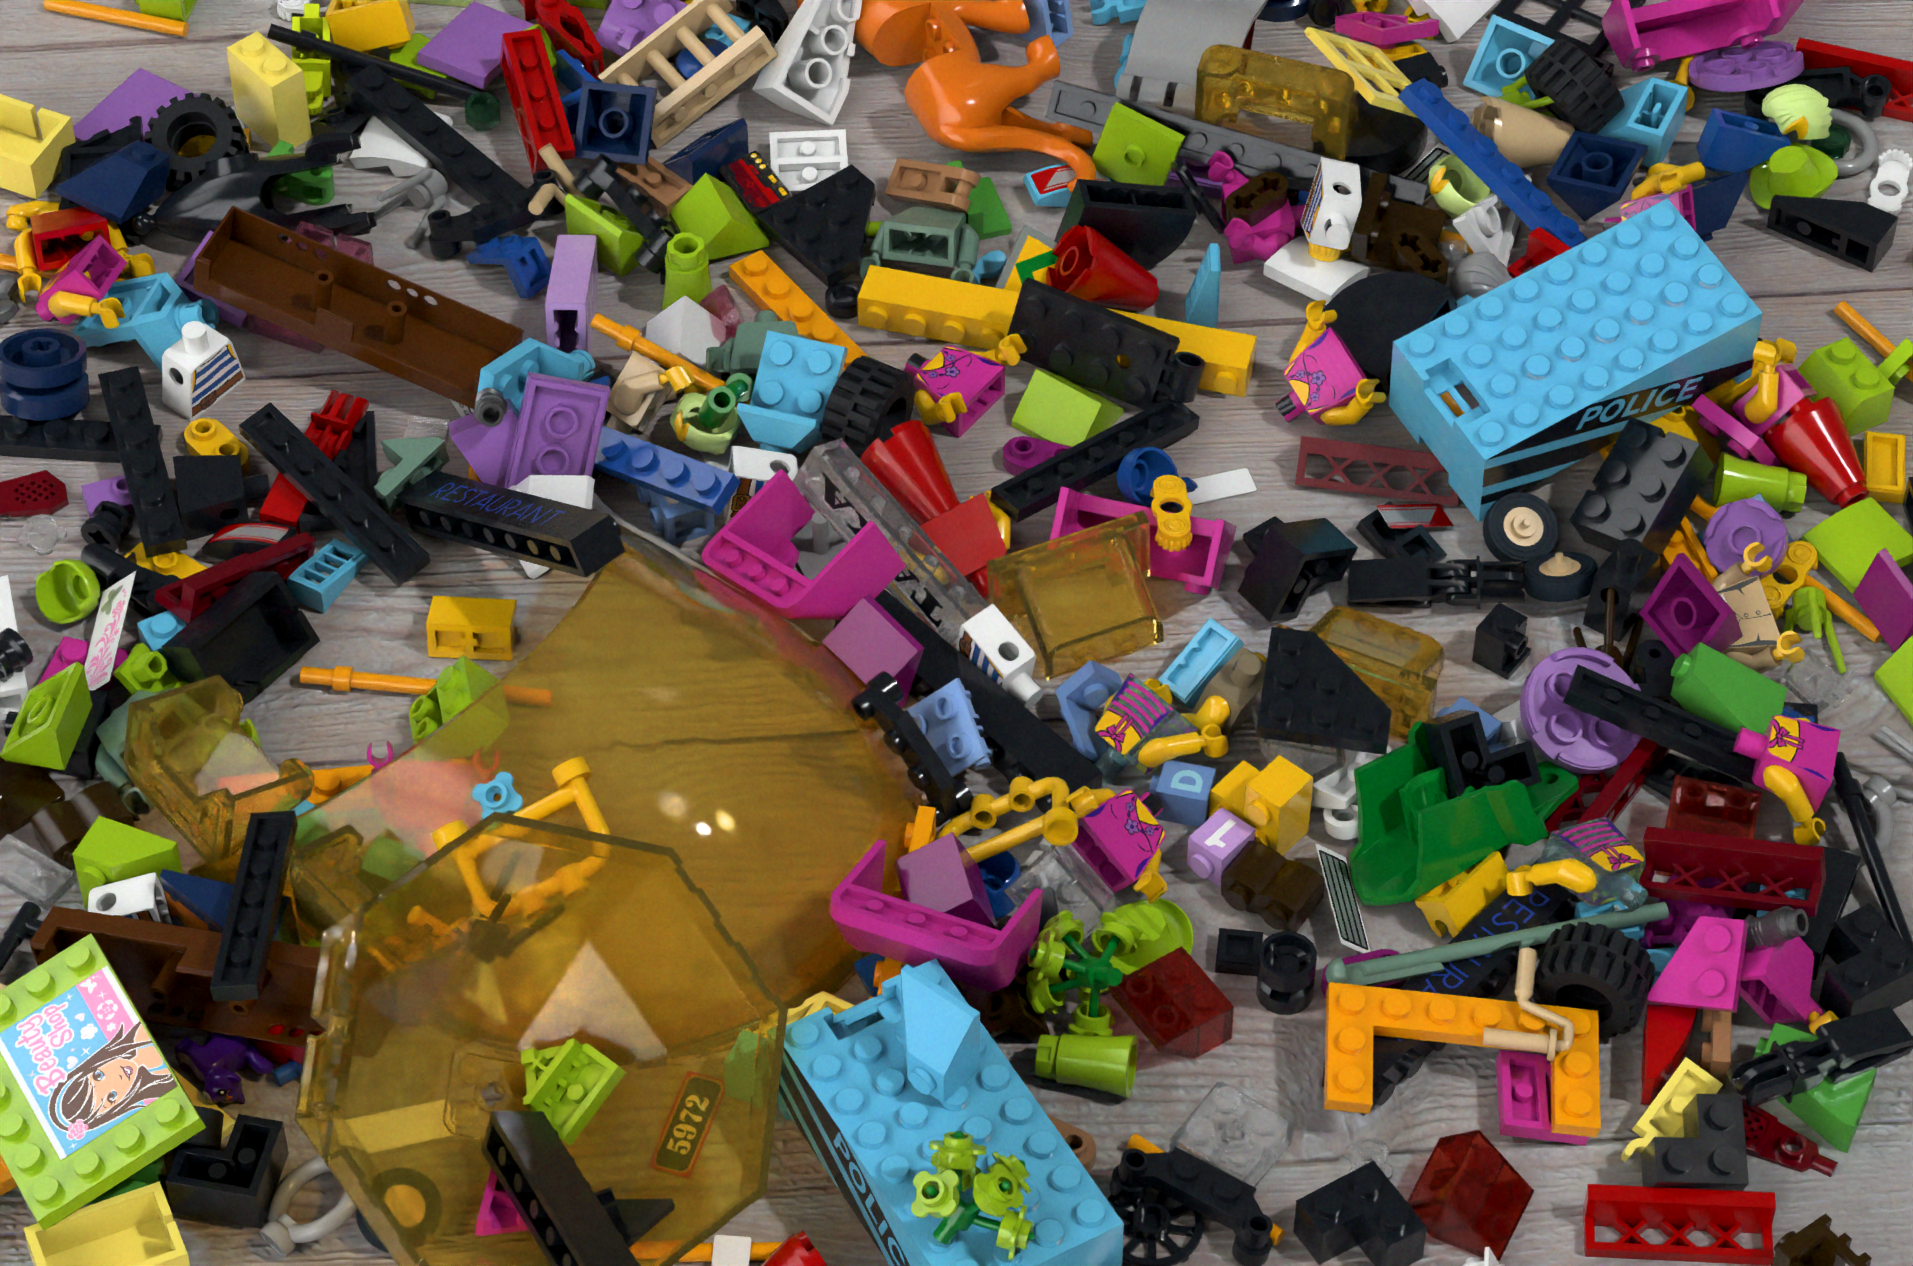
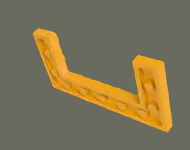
(1362, 1011)

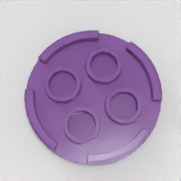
(1746, 68)
(1564, 733)

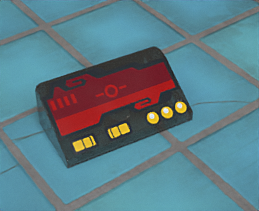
(755, 182)

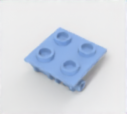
(951, 728)

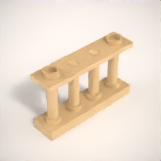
(707, 86)

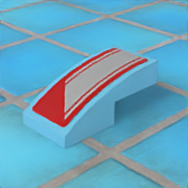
(1049, 185)

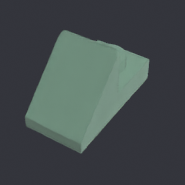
(412, 461)

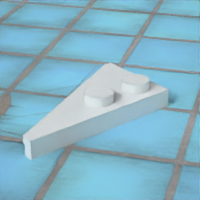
(1489, 227)

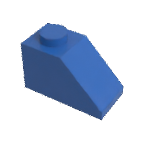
(1737, 141)

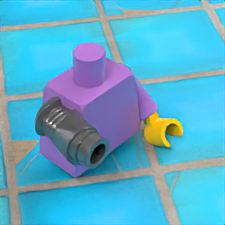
(487, 435)

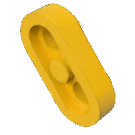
(211, 437)

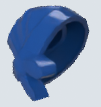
(1139, 471)

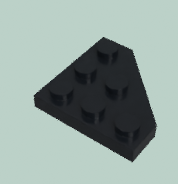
(825, 224)
(1318, 698)

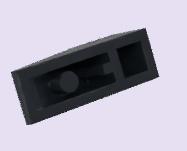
(1837, 227)

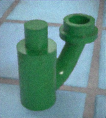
(723, 400)

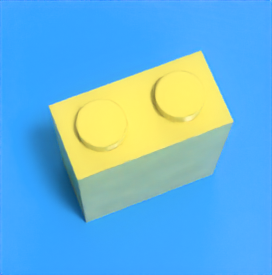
(269, 91)

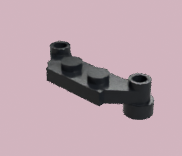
(1836, 85)
(634, 203)
(490, 219)
(906, 739)
(1201, 1189)

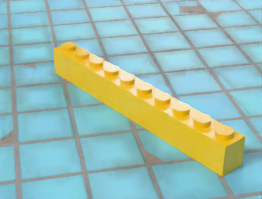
(983, 314)

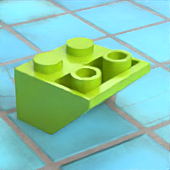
(453, 692)

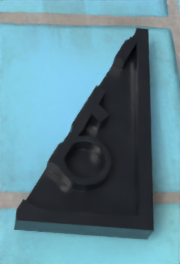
(358, 463)

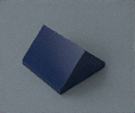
(710, 152)
(1594, 171)

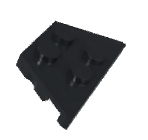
(85, 152)

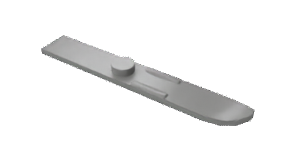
(694, 557)

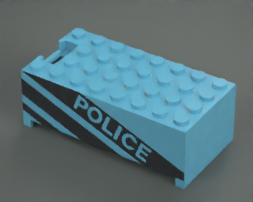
(1572, 354)
(873, 1133)

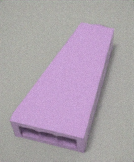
(572, 293)

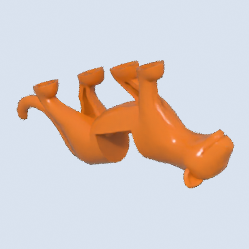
(955, 94)

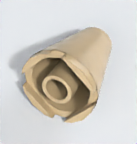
(1522, 133)

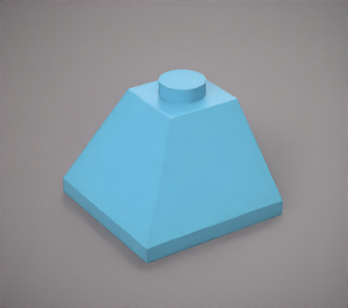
(1504, 56)
(938, 1036)

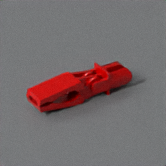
(567, 31)
(330, 433)

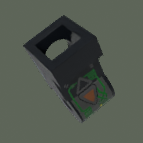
(1654, 669)

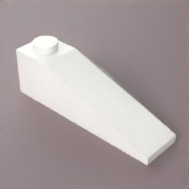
(813, 60)

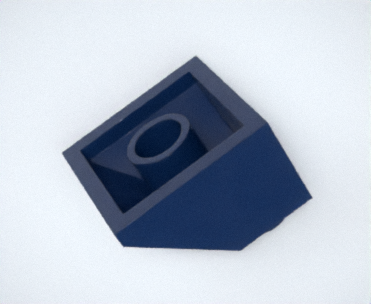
(615, 122)
(120, 182)
(1716, 201)

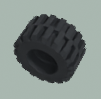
(1576, 85)
(191, 119)
(867, 404)
(1595, 971)

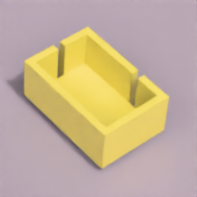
(26, 160)
(114, 1232)

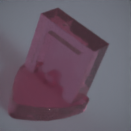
(724, 307)

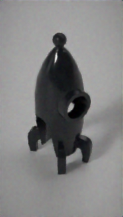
(249, 185)

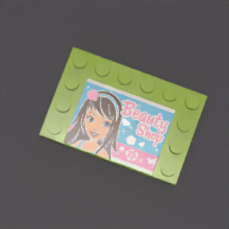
(82, 1084)

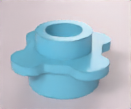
(502, 784)

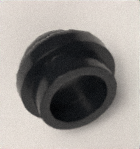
(1324, 11)

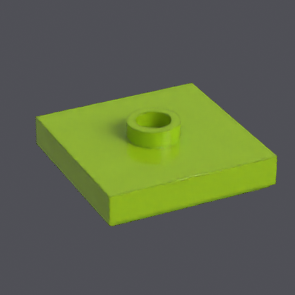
(1136, 148)

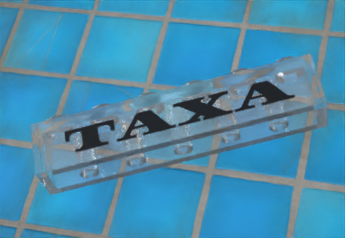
(852, 497)

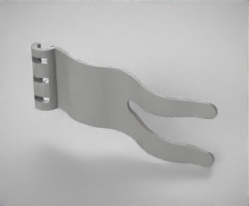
(1171, 43)

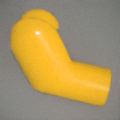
(1691, 172)

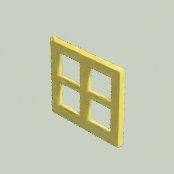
(1362, 69)

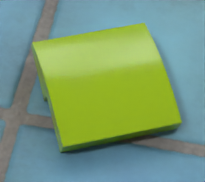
(1854, 536)

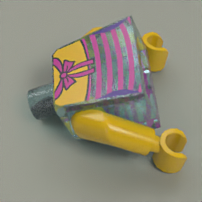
(1148, 730)
(1588, 861)

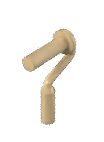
(550, 190)
(1524, 1040)

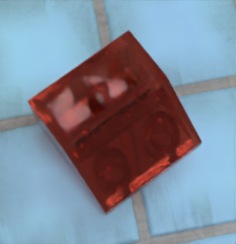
(1712, 809)
(1176, 1005)
(1470, 1194)

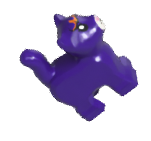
(217, 1063)

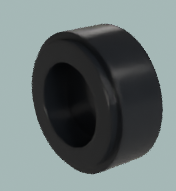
(842, 300)

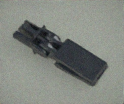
(113, 567)
(1419, 582)
(1841, 1052)

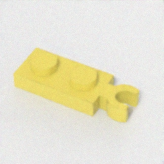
(1665, 1113)

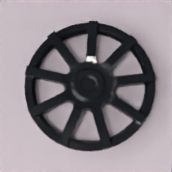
(1200, 202)
(1151, 1225)

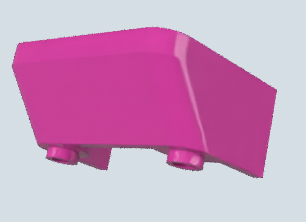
(1685, 28)
(759, 558)
(1197, 566)
(919, 934)

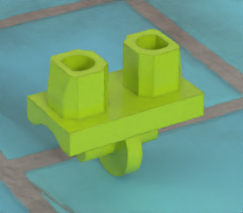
(146, 672)

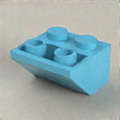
(1650, 117)

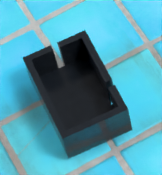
(1642, 488)
(243, 636)

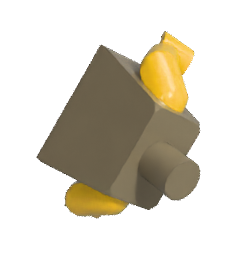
(1230, 693)

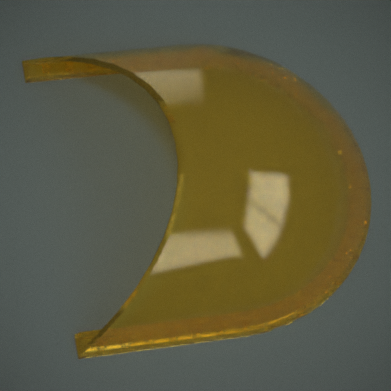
(701, 736)

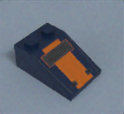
(205, 905)

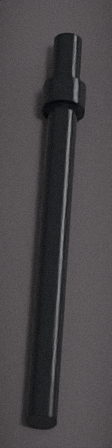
(307, 42)
(1850, 796)

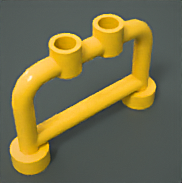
(572, 786)
(1057, 826)

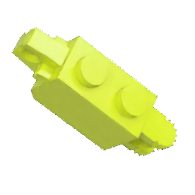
(314, 66)

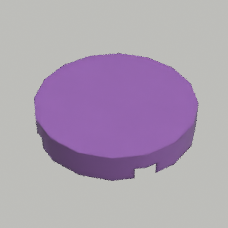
(1741, 524)

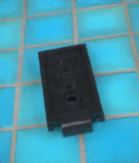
(1084, 346)

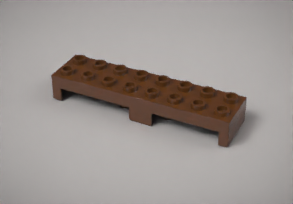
(351, 306)
(176, 969)

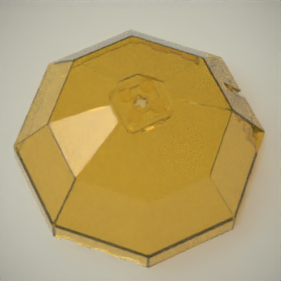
(517, 947)

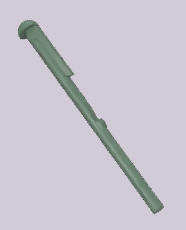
(1430, 960)

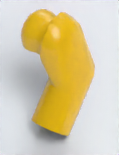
(19, 213)

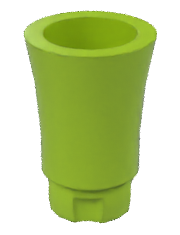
(686, 269)
(1744, 479)
(1089, 1061)

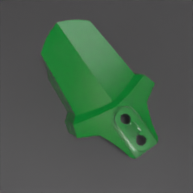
(1421, 838)

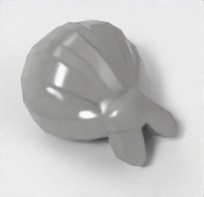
(1478, 275)

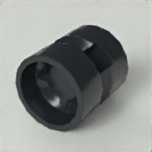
(1286, 973)

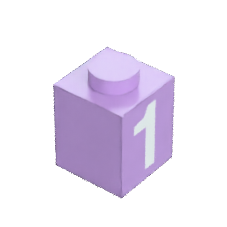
(1217, 844)

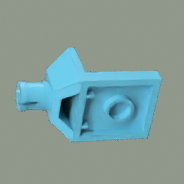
(153, 313)
(510, 371)
(791, 392)

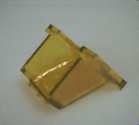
(1081, 594)
(1389, 659)

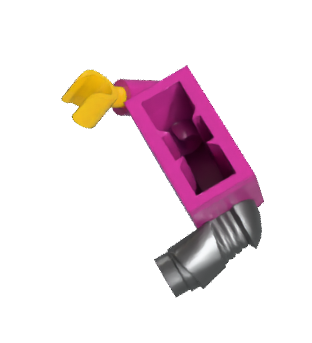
(1780, 969)

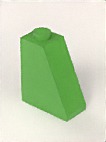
(1725, 690)
(1828, 1108)

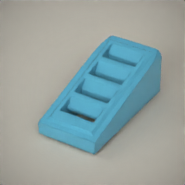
(1203, 295)
(324, 594)

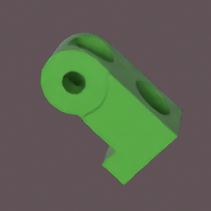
(309, 187)

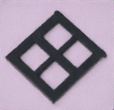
(1564, 13)

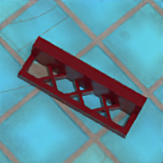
(1371, 454)
(208, 585)
(1614, 792)
(1735, 863)

